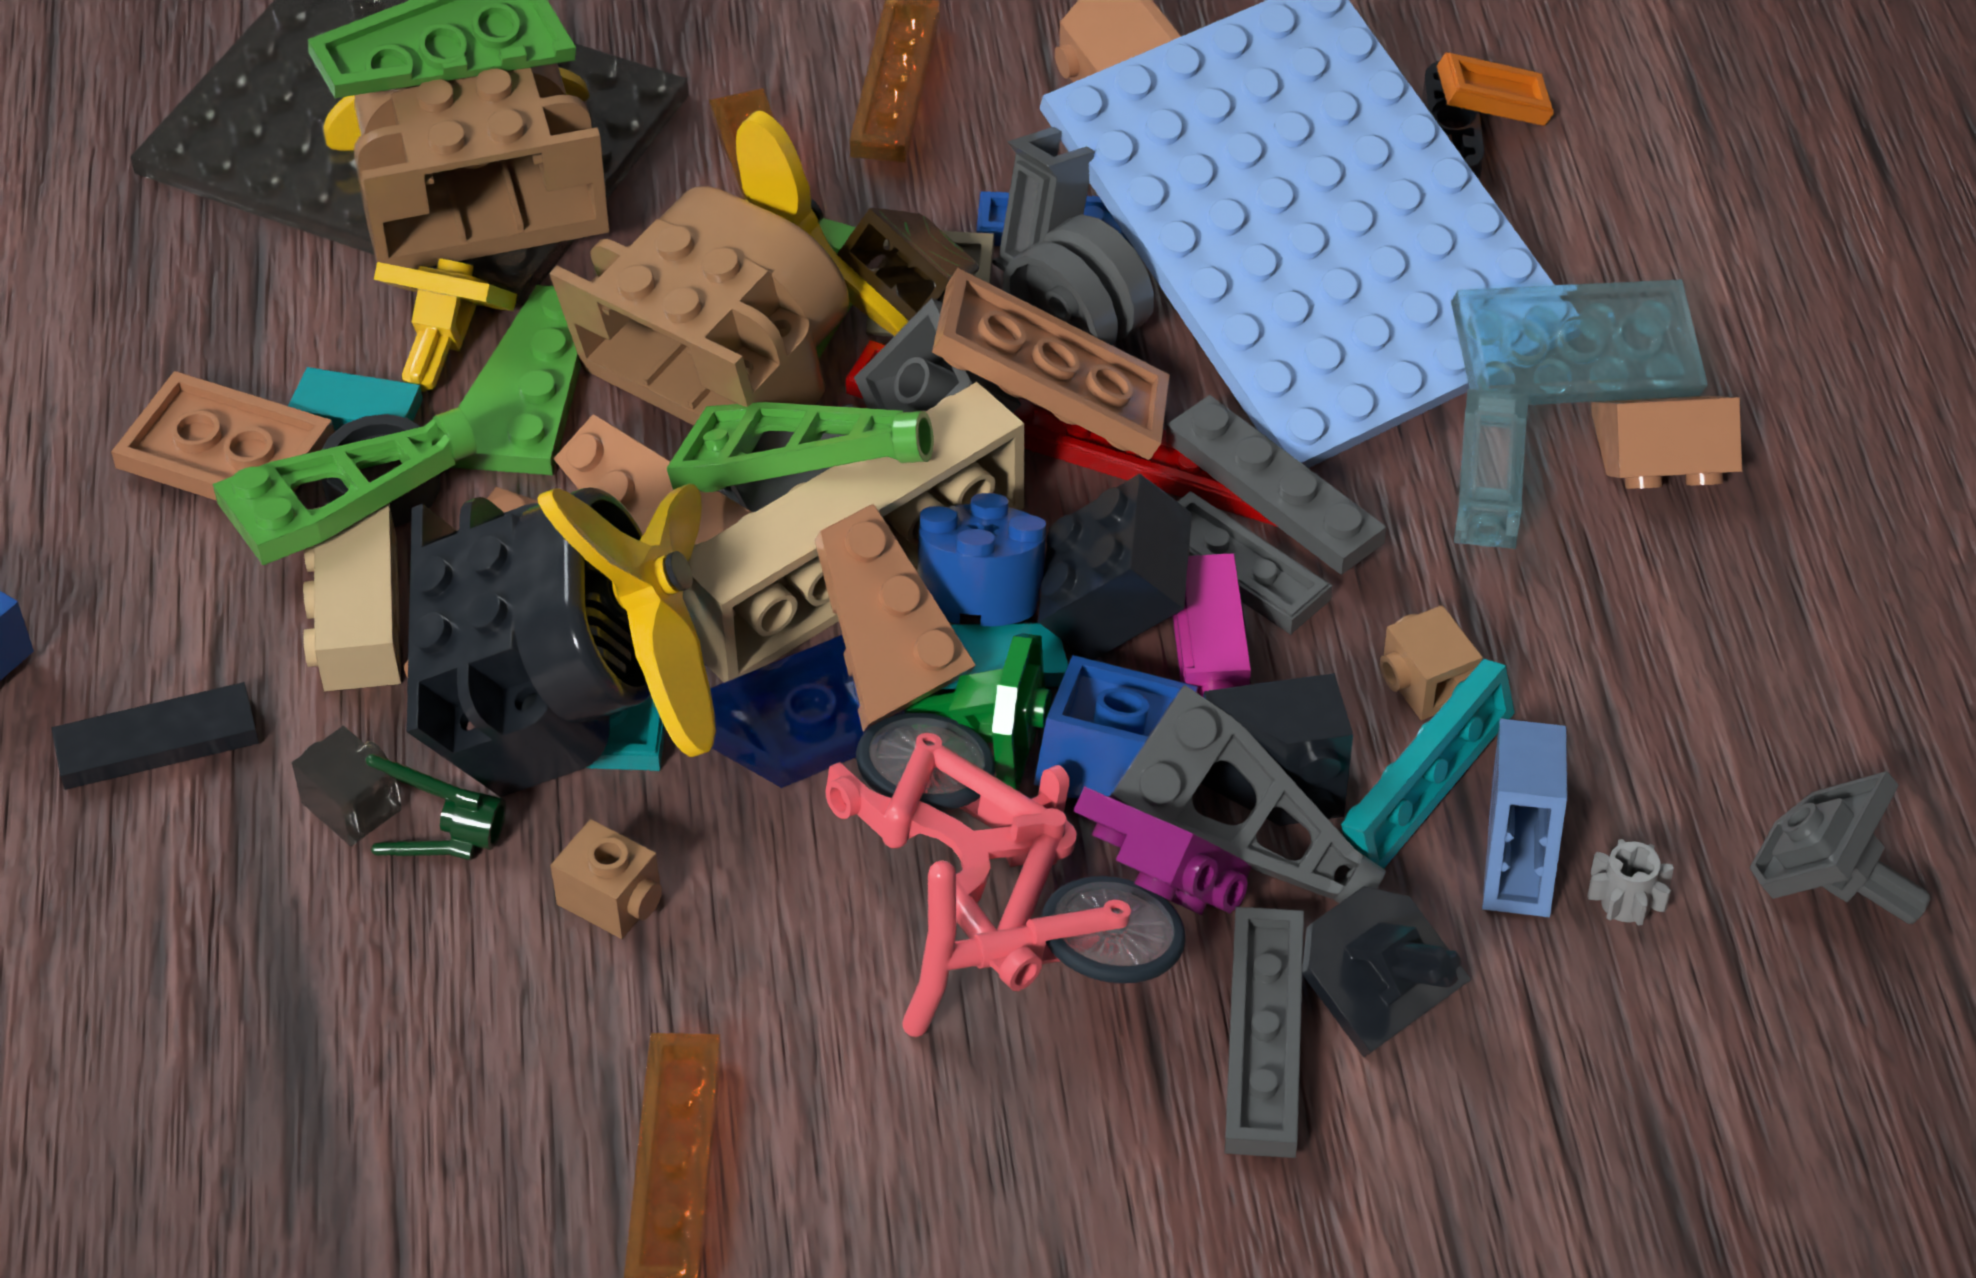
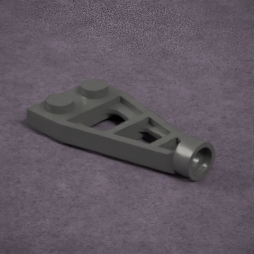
(1177, 758)

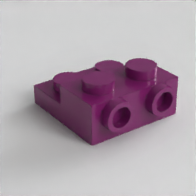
(1167, 857)

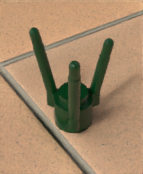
(467, 815)

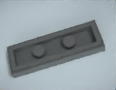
(1266, 576)

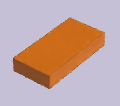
(1494, 89)

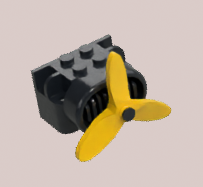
(549, 628)

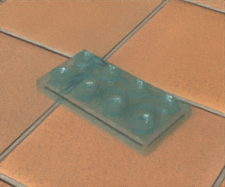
(1580, 341)

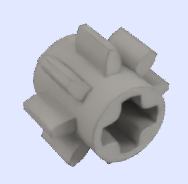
(1630, 882)

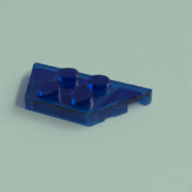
(790, 715)

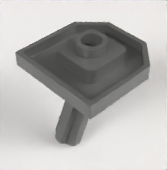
(1832, 846)

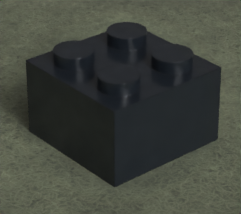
(1115, 567)

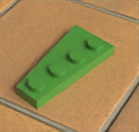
(438, 41)

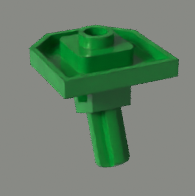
(1001, 706)

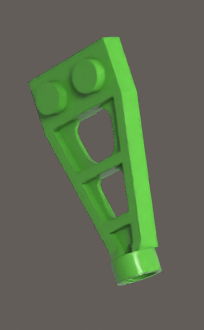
(724, 436)
(278, 524)

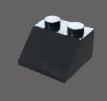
(1302, 729)

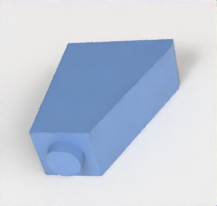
(1525, 817)

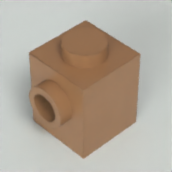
(1427, 659)
(607, 879)

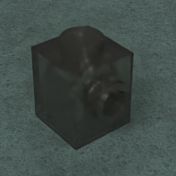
(343, 788)

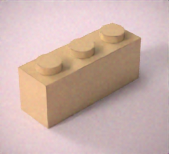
(355, 605)

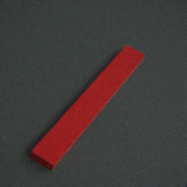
(1079, 446)

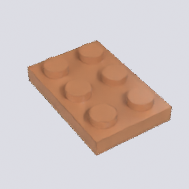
(209, 432)

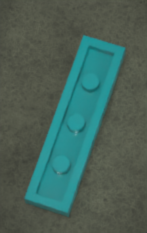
(1430, 764)

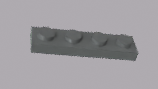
(1276, 484)
(1264, 1033)

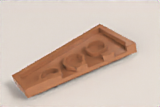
(635, 476)

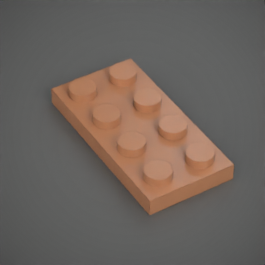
(1052, 364)

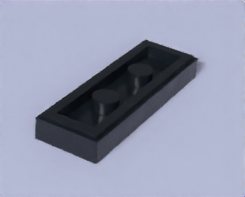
(154, 735)

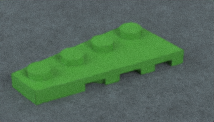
(524, 392)

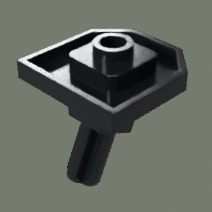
(1378, 965)

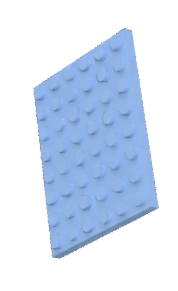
(1297, 216)

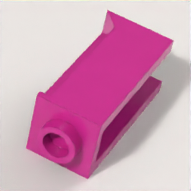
(1211, 626)

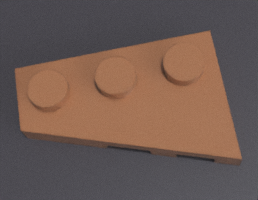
(889, 621)

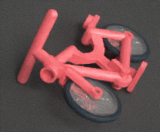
(1090, 924)

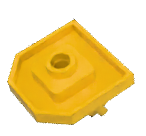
(441, 312)

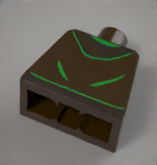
(912, 266)

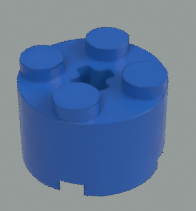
(982, 559)

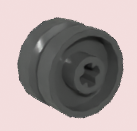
(1085, 278)

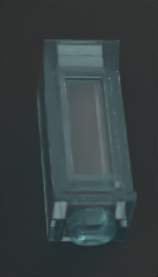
(1491, 469)

